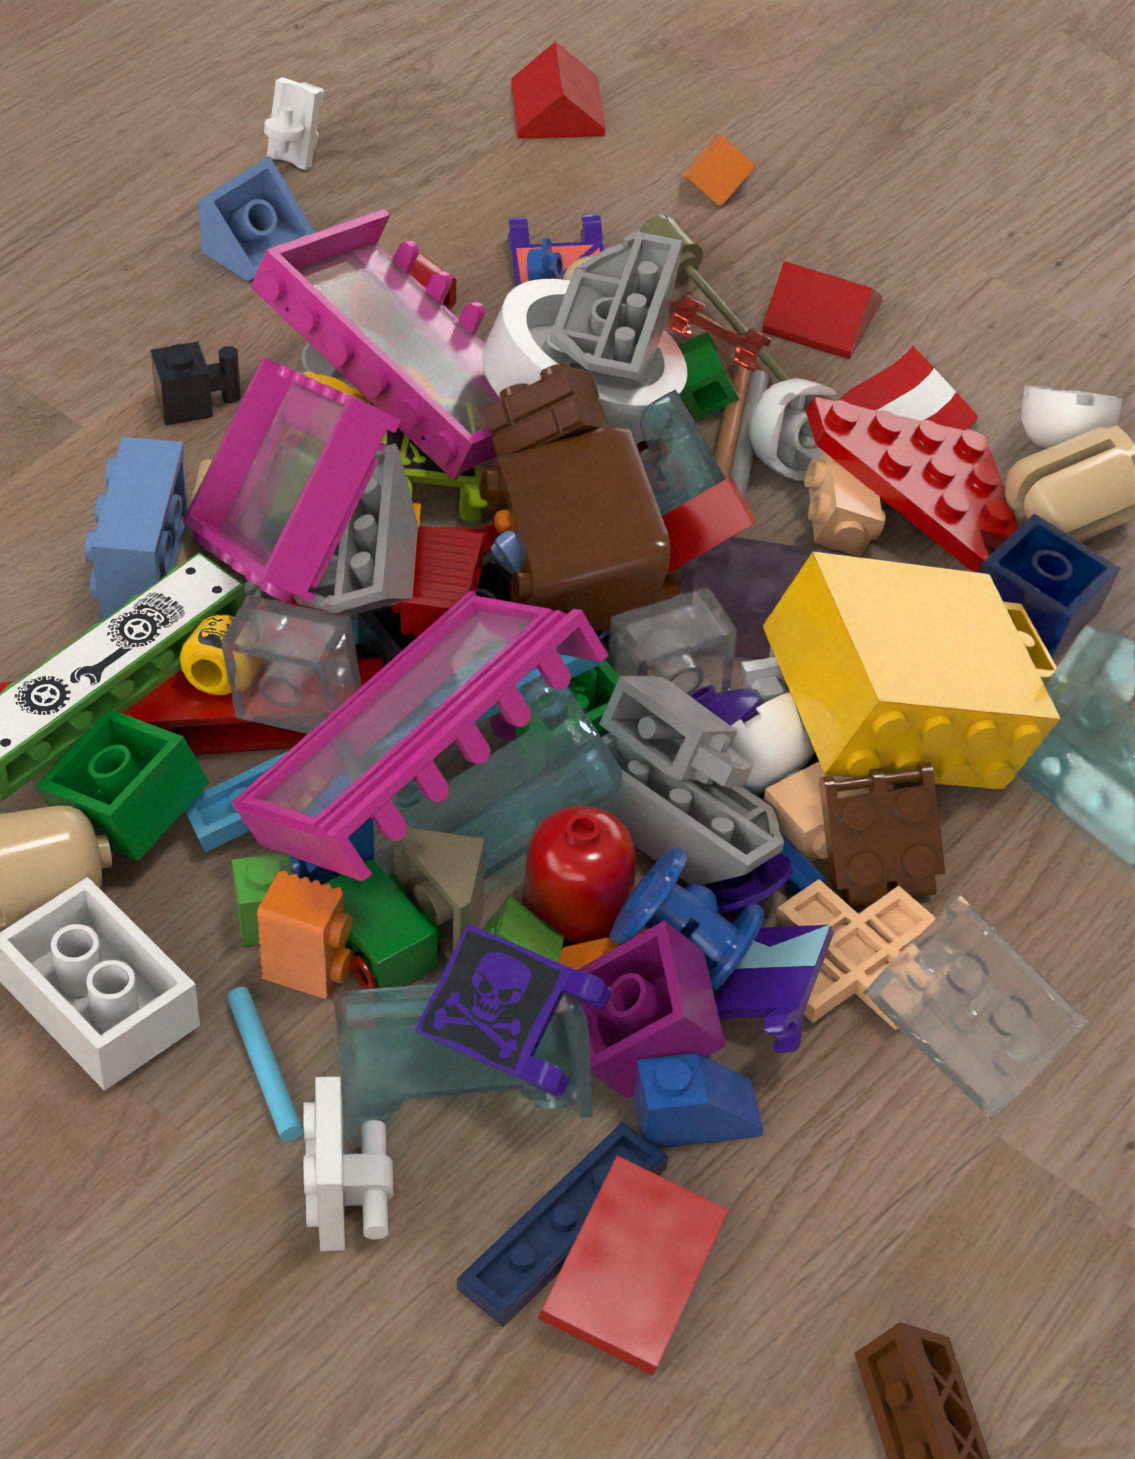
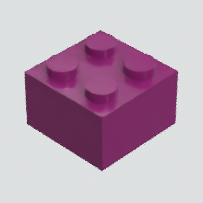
(656, 1006)

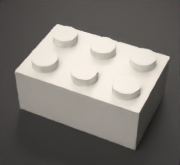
(97, 983)

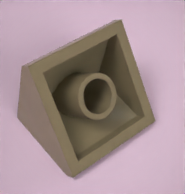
(444, 878)

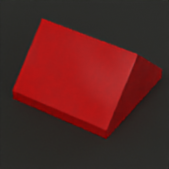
(557, 97)
(820, 310)

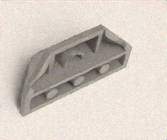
(619, 306)
(378, 548)
(717, 826)

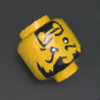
(203, 656)

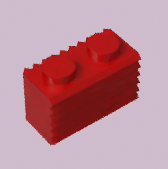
(445, 570)

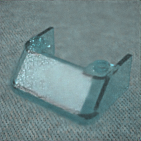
(541, 771)
(389, 1062)

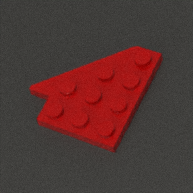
(924, 470)

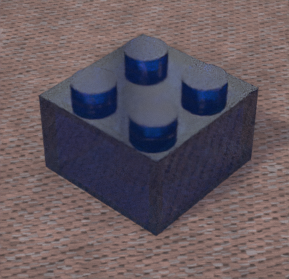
(1052, 578)

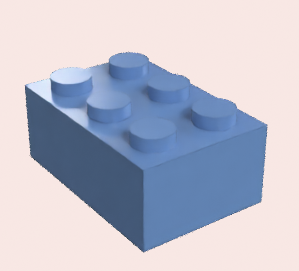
(137, 521)

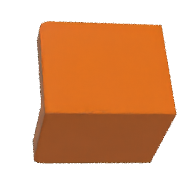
(718, 169)

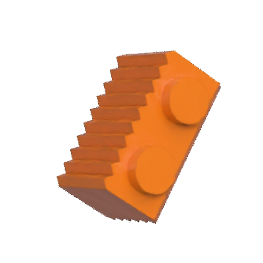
(304, 935)

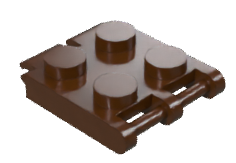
(883, 834)

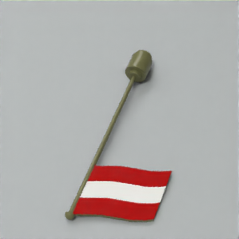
(905, 388)

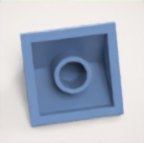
(250, 217)

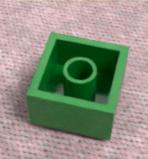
(126, 781)

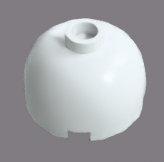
(1061, 414)
(781, 426)
(773, 743)

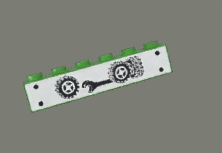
(107, 668)

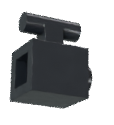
(186, 382)

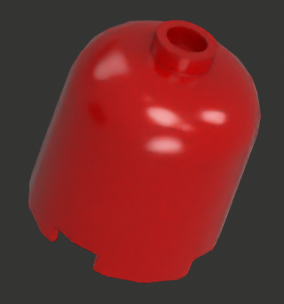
(579, 872)

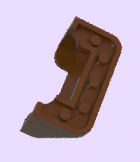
(582, 524)

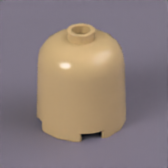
(44, 856)

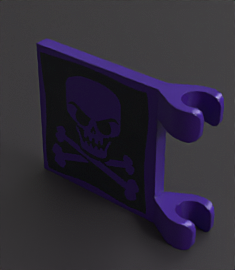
(500, 1003)

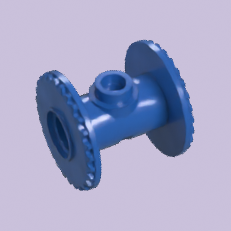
(691, 913)

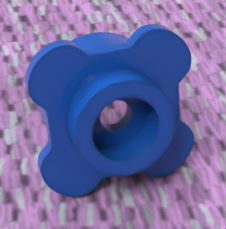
(544, 262)

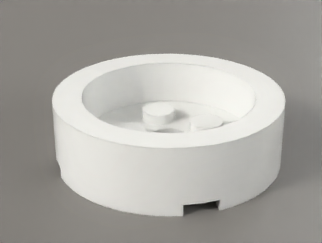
(522, 348)

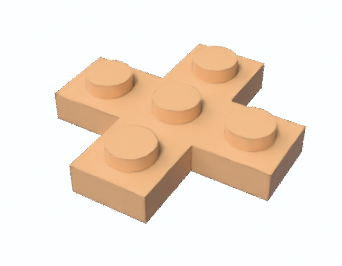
(860, 943)

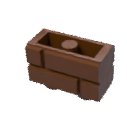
(545, 411)

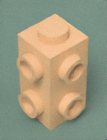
(841, 507)

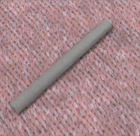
(744, 452)

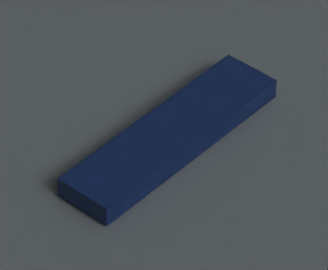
(540, 1241)

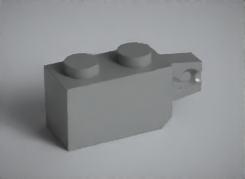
(674, 732)

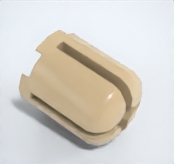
(1077, 484)

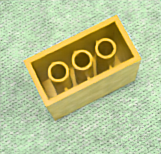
(908, 671)

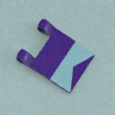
(776, 980)

